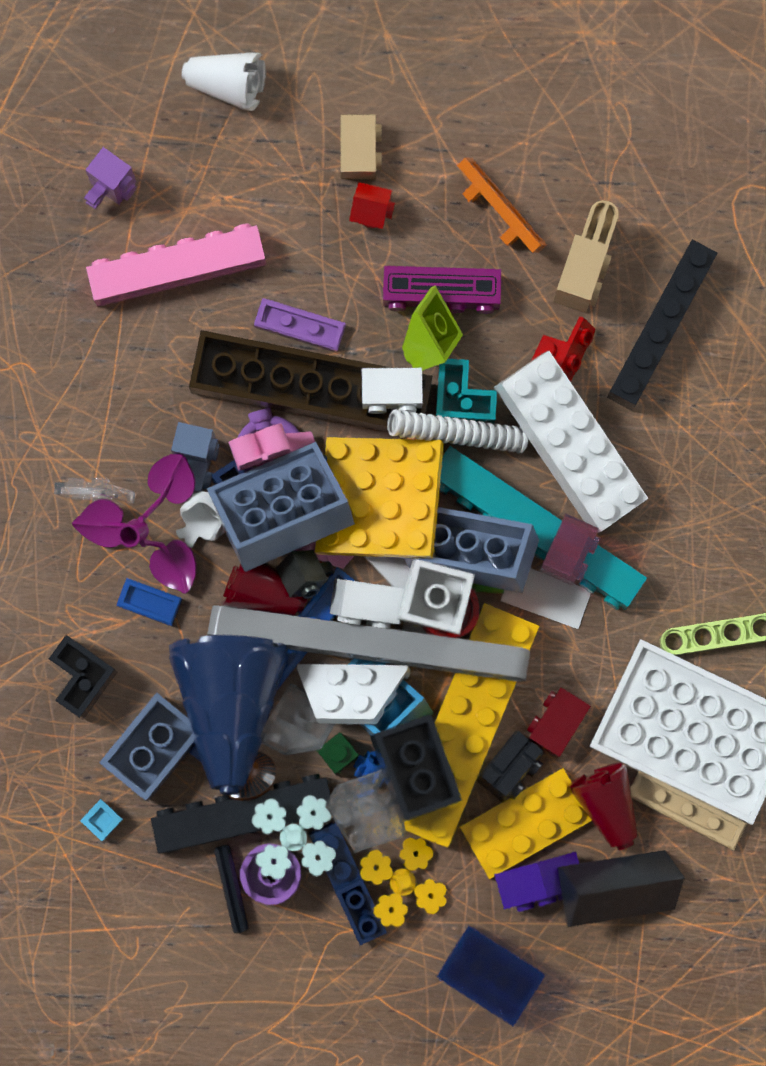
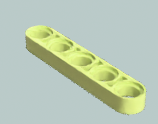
(716, 630)

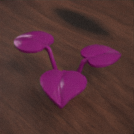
(103, 525)

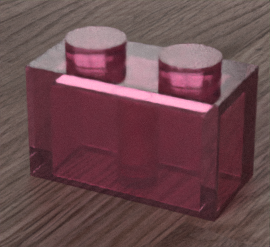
(570, 549)

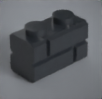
(510, 767)

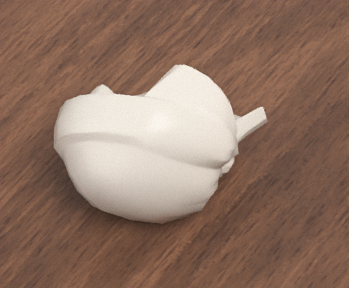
(200, 519)

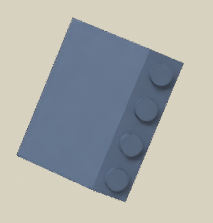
(281, 506)

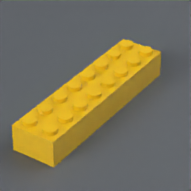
(471, 720)

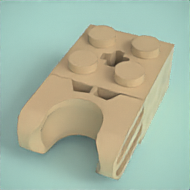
(588, 259)

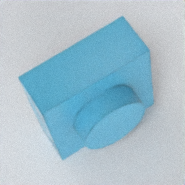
(101, 820)

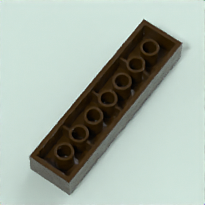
(287, 380)

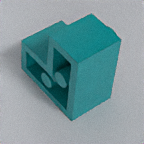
(457, 400)

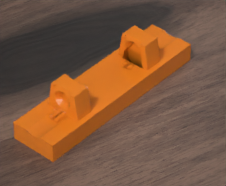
(484, 186)

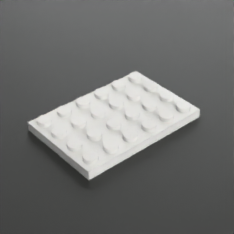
(688, 731)

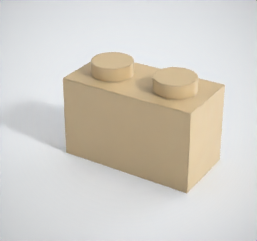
(358, 147)

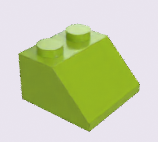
(431, 332)

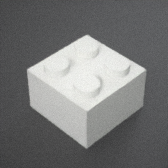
(435, 596)
(366, 601)

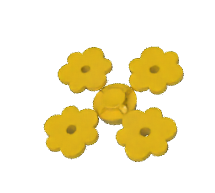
(403, 882)

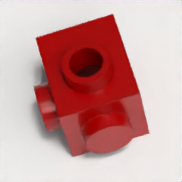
(371, 206)

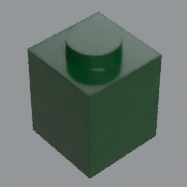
(338, 753)

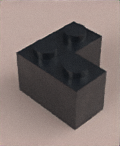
(88, 678)

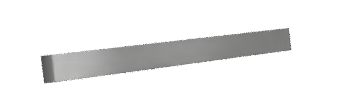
(374, 643)

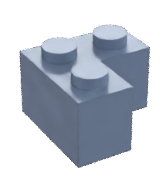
(199, 448)

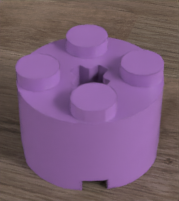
(262, 889)

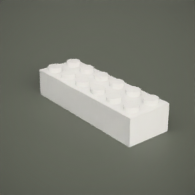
(571, 442)

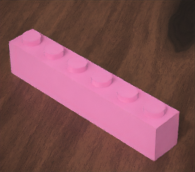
(176, 265)

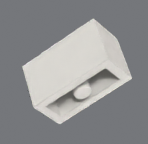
(391, 389)

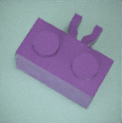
(110, 178)

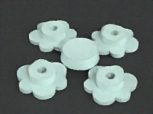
(293, 837)

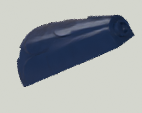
(228, 699)

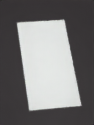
(550, 598)

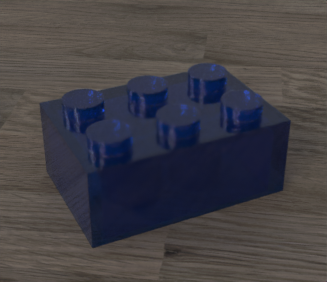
(490, 975)

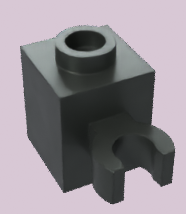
(303, 573)

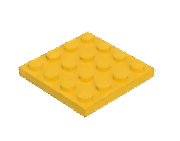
(390, 495)

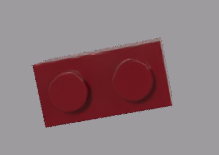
(558, 722)

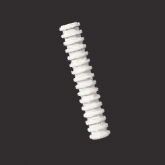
(457, 431)

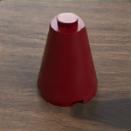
(260, 591)
(608, 803)

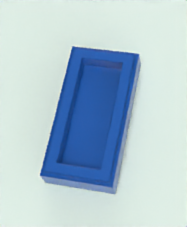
(149, 602)

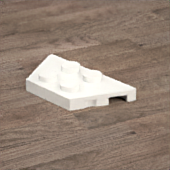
(351, 691)

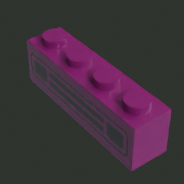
(458, 287)

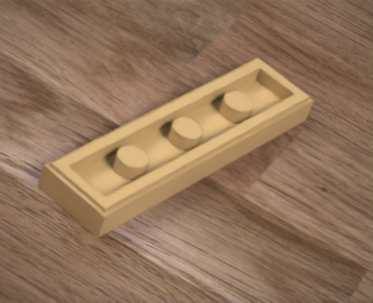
(687, 810)

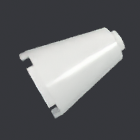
(228, 77)

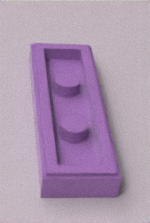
(299, 325)

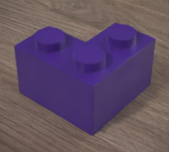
(533, 883)

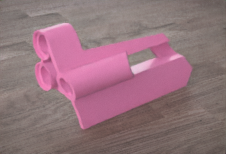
(271, 444)

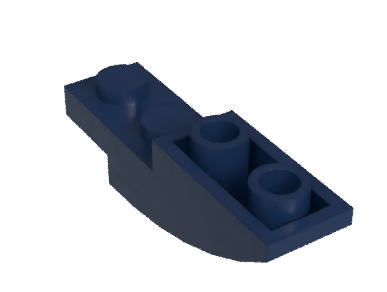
(350, 886)

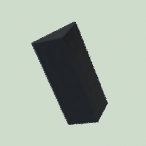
(619, 888)

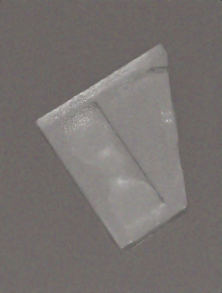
(97, 489)

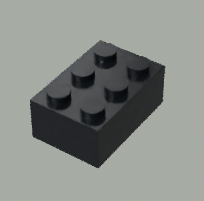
(415, 768)

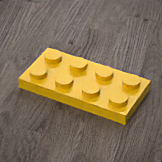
(525, 824)

